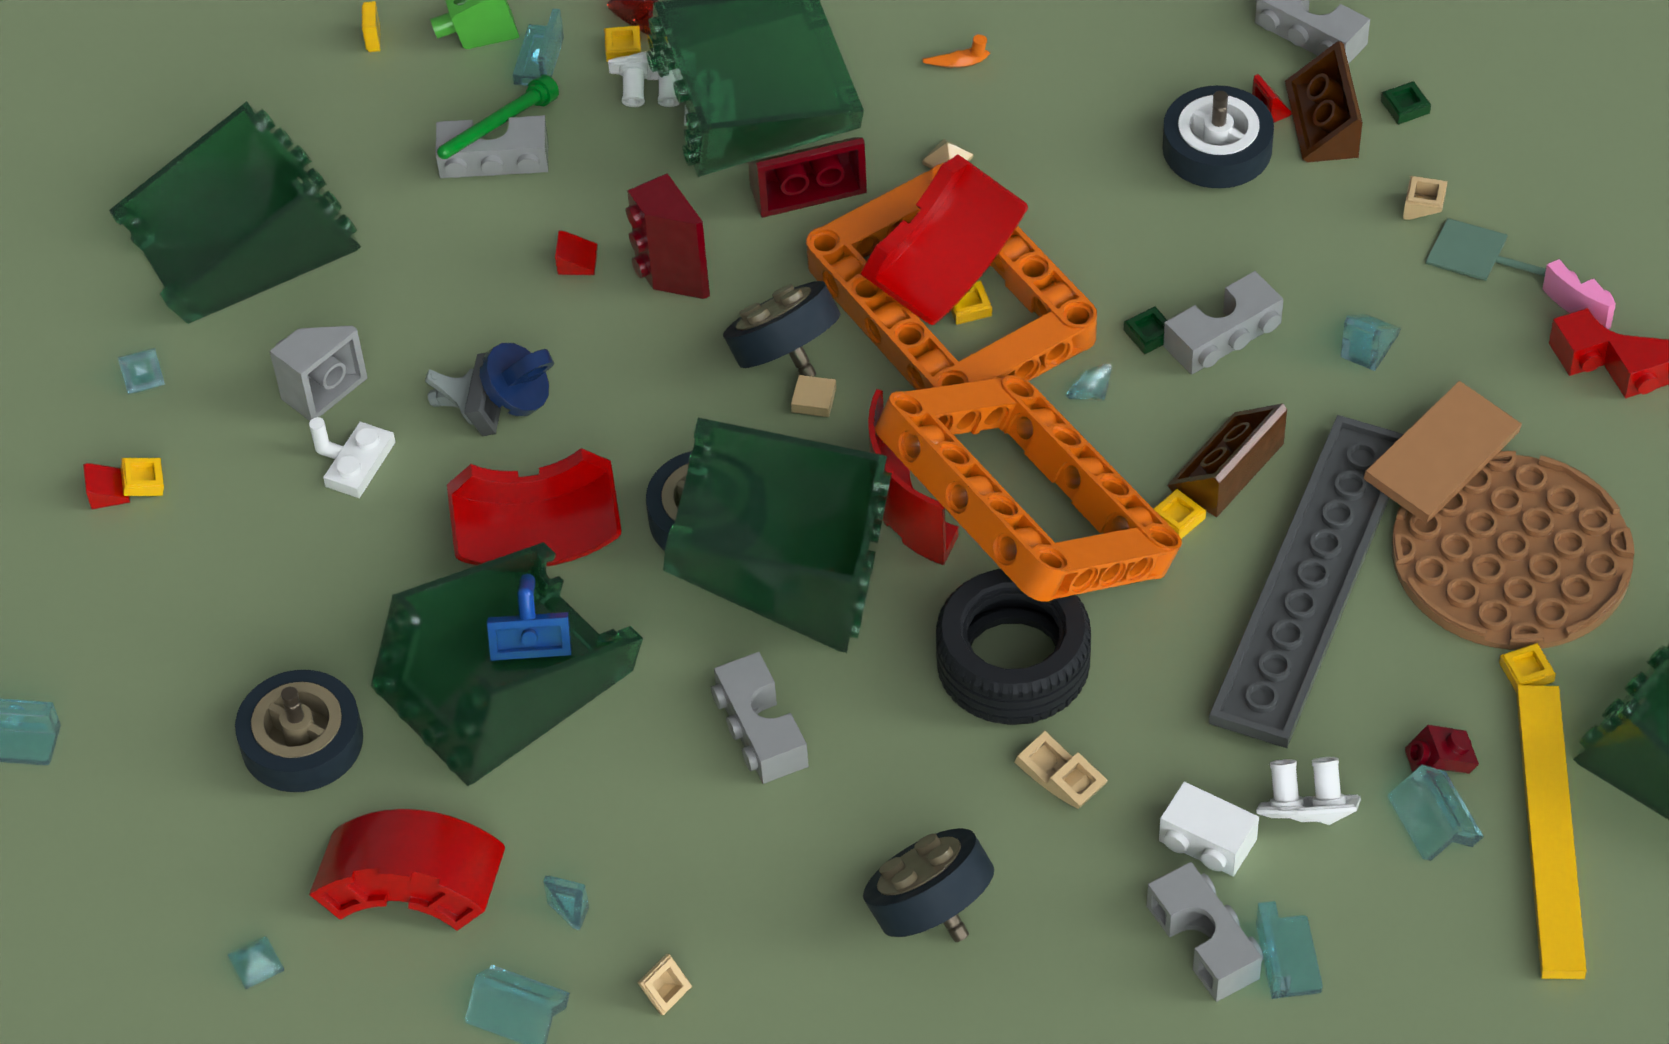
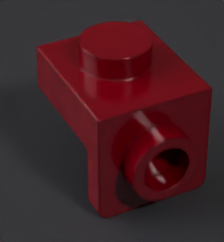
(1442, 749)

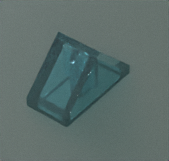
(1367, 340)

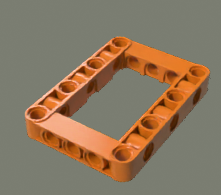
(1065, 314)
(1135, 539)

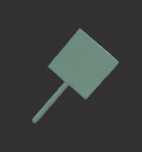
(1472, 251)

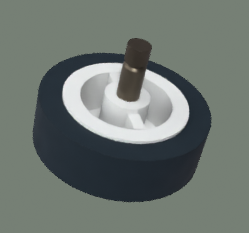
(1218, 136)

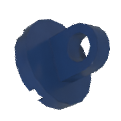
(516, 377)

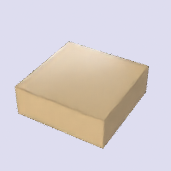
(813, 396)

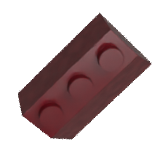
(809, 176)
(667, 239)

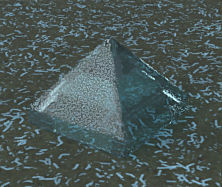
(141, 371)
(1091, 384)
(256, 962)

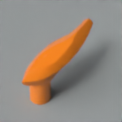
(962, 58)

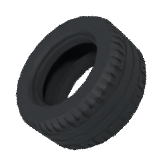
(1014, 693)

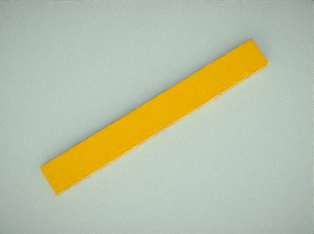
(1550, 833)

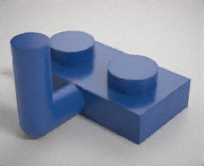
(528, 633)

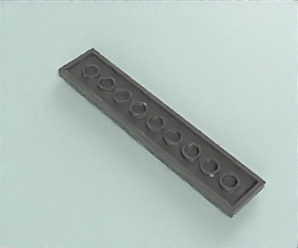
(1306, 588)

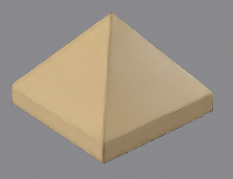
(943, 152)
(664, 984)

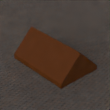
(1326, 107)
(1232, 457)

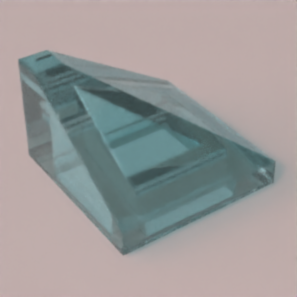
(567, 899)

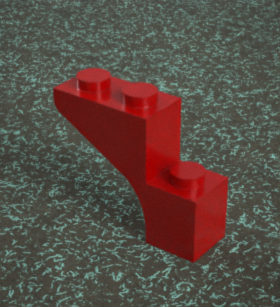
(1633, 362)

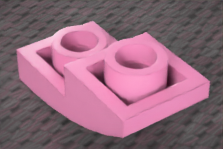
(1571, 295)

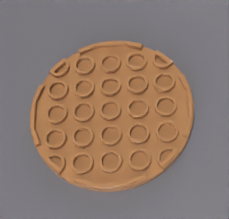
(1518, 555)

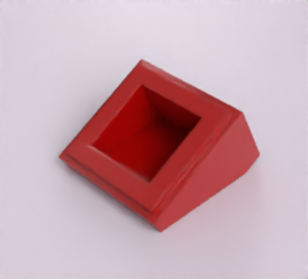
(1270, 98)
(575, 255)
(104, 486)

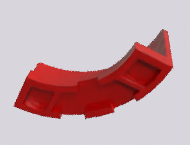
(947, 243)
(564, 506)
(908, 512)
(411, 858)

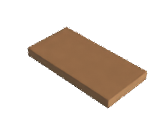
(1442, 451)

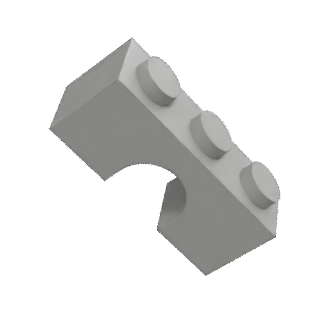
(1311, 31)
(516, 152)
(1202, 340)
(770, 744)
(1189, 902)

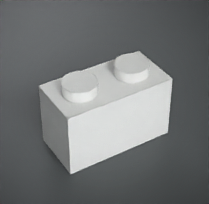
(1208, 829)

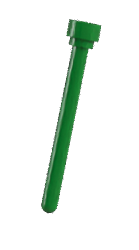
(540, 92)

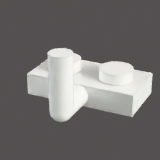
(356, 460)

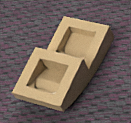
(1060, 773)

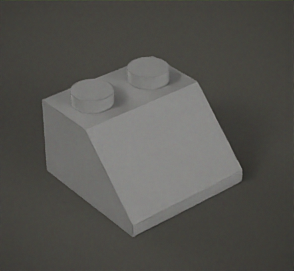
(318, 367)

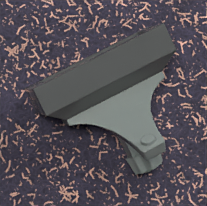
(467, 395)

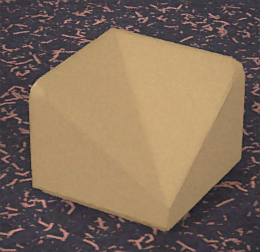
(1424, 197)

